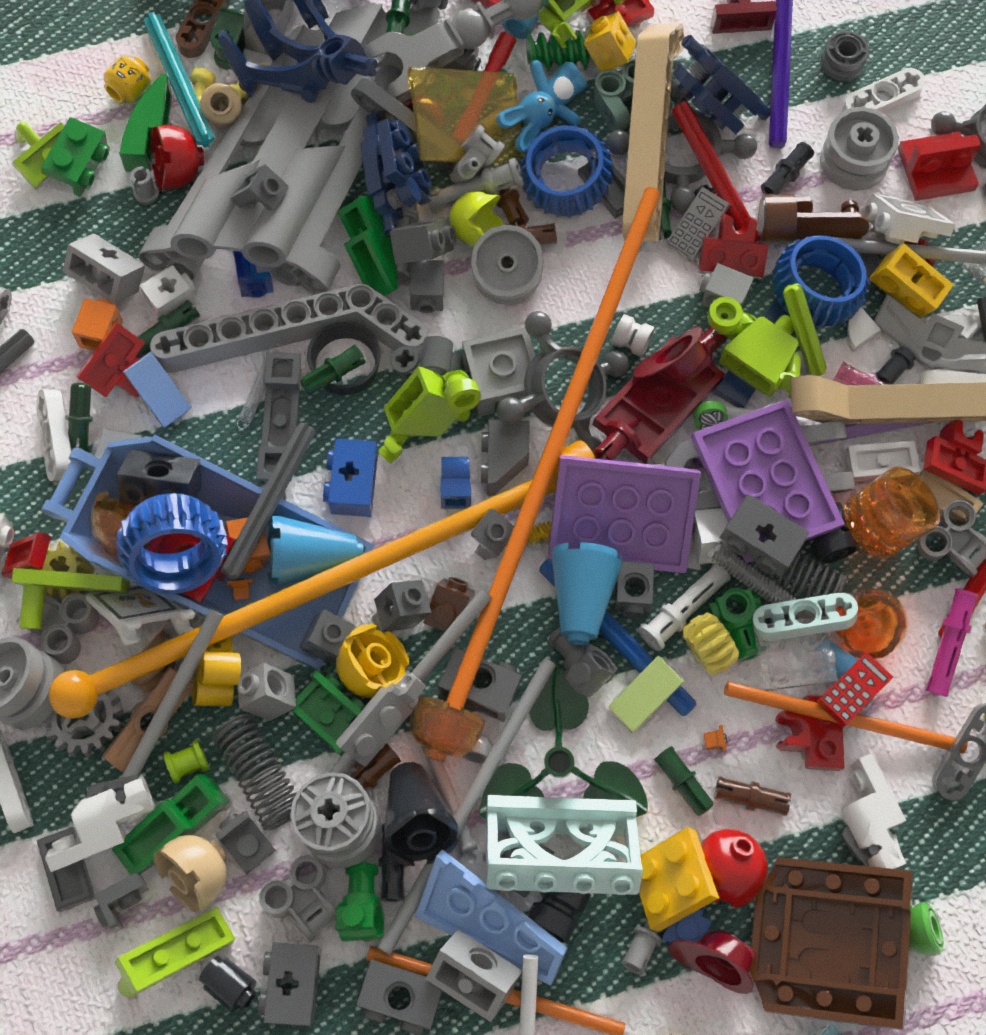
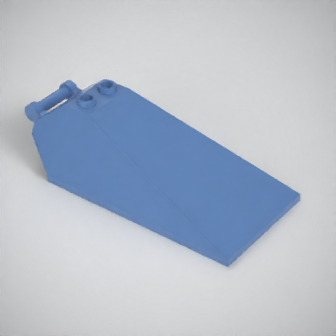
(232, 500)

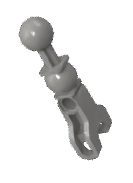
(444, 40)

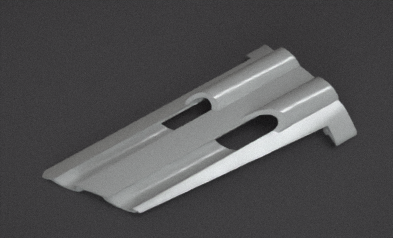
(316, 177)

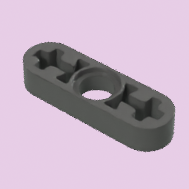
(945, 769)

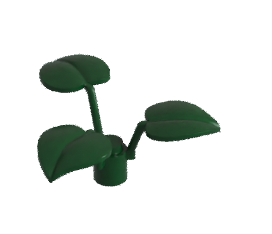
(561, 708)

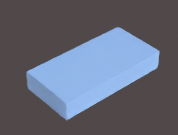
(157, 389)

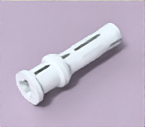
(674, 616)

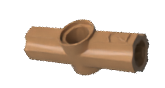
(129, 737)

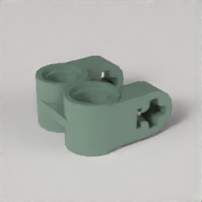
(611, 91)

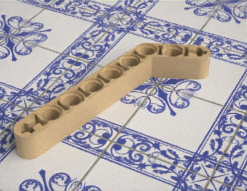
(649, 120)
(832, 401)

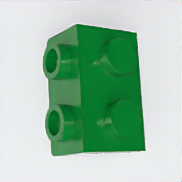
(76, 155)
(326, 709)

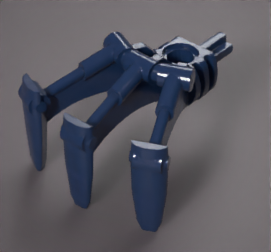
(334, 60)

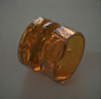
(891, 512)

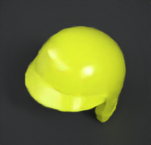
(474, 216)

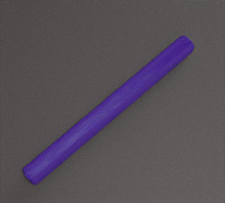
(780, 74)

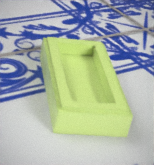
(646, 693)

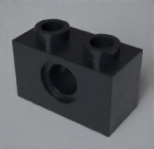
(156, 474)

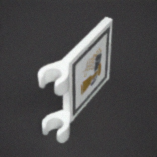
(138, 607)

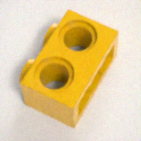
(911, 281)

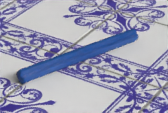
(629, 649)

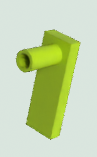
(36, 582)
(172, 952)

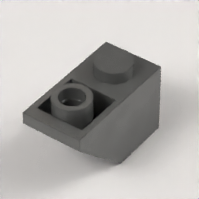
(506, 451)

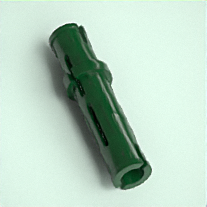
(178, 318)

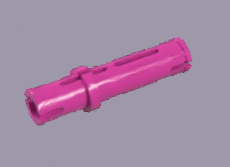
(951, 642)

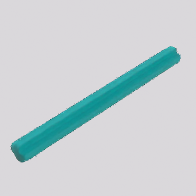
(179, 80)

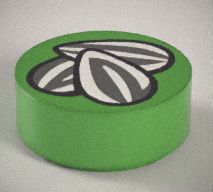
(709, 414)

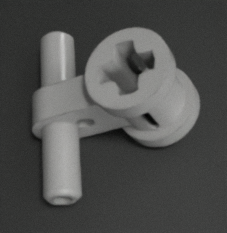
(479, 151)

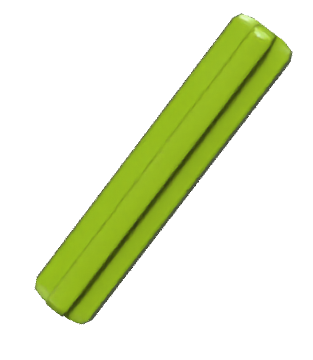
(804, 329)

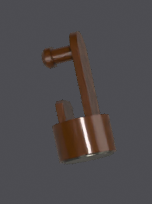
(789, 218)

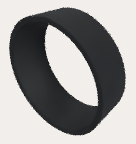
(341, 331)

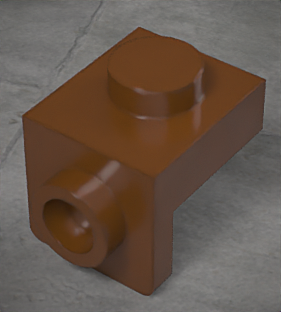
(448, 602)

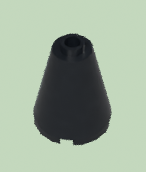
(416, 817)

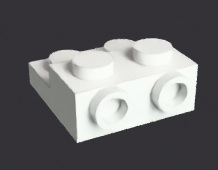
(905, 219)

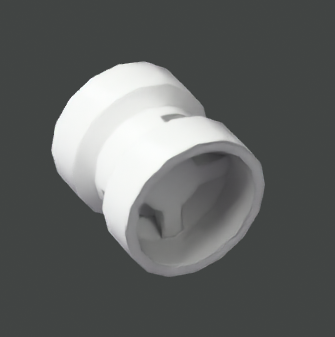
(626, 331)

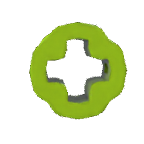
(186, 761)

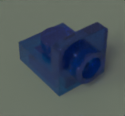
(250, 282)

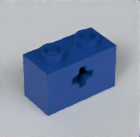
(357, 495)

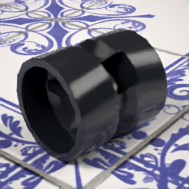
(835, 544)
(557, 912)

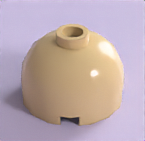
(194, 869)

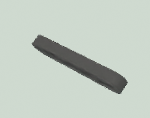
(378, 101)

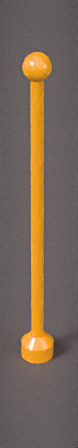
(76, 692)

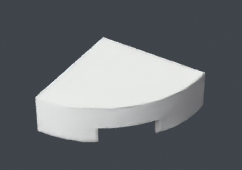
(971, 324)
(861, 329)

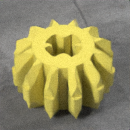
(61, 559)
(710, 643)

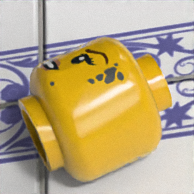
(126, 79)

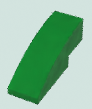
(151, 111)
(368, 246)
(172, 818)

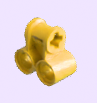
(216, 675)

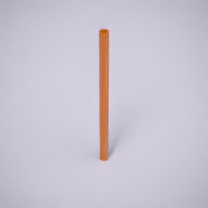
(859, 721)
(543, 1006)

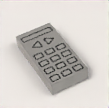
(698, 222)

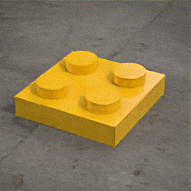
(675, 880)

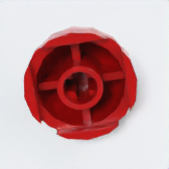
(175, 157)
(735, 865)

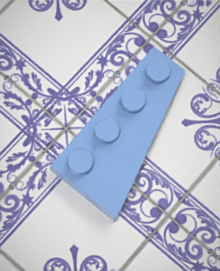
(461, 901)

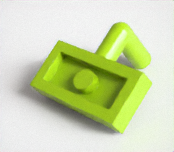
(30, 161)

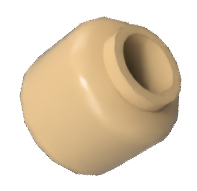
(217, 95)

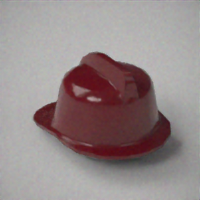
(677, 361)
(719, 958)

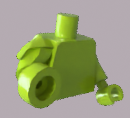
(559, 13)
(759, 350)
(427, 407)

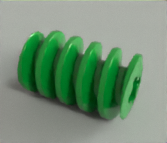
(551, 52)

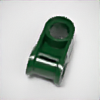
(231, 22)

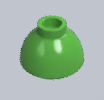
(925, 930)

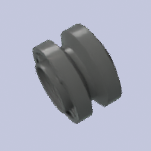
(844, 56)

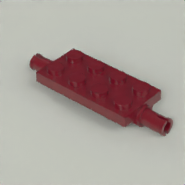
(653, 408)

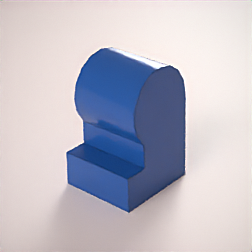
(455, 483)

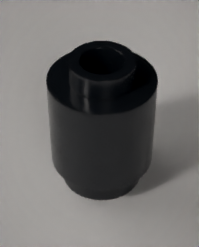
(228, 984)

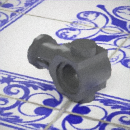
(585, 665)

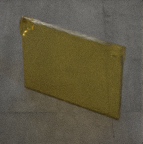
(453, 103)

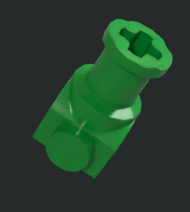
(739, 625)
(360, 912)

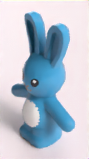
(539, 107)

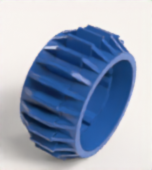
(562, 140)
(836, 259)
(175, 571)

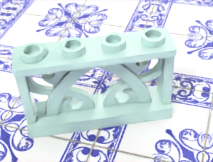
(537, 819)

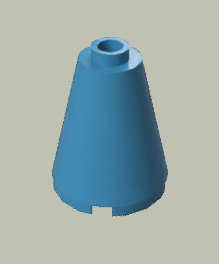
(305, 550)
(583, 588)

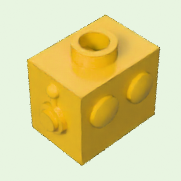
(610, 42)

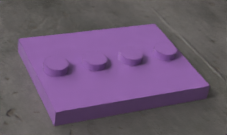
(772, 462)
(627, 507)

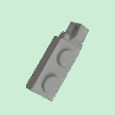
(380, 719)

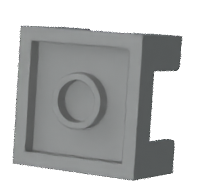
(498, 366)

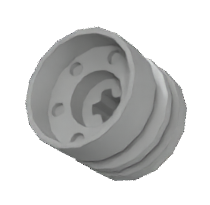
(354, 827)

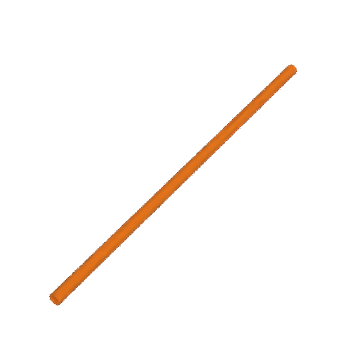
(552, 451)

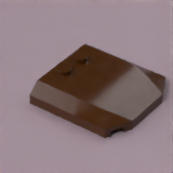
(834, 942)

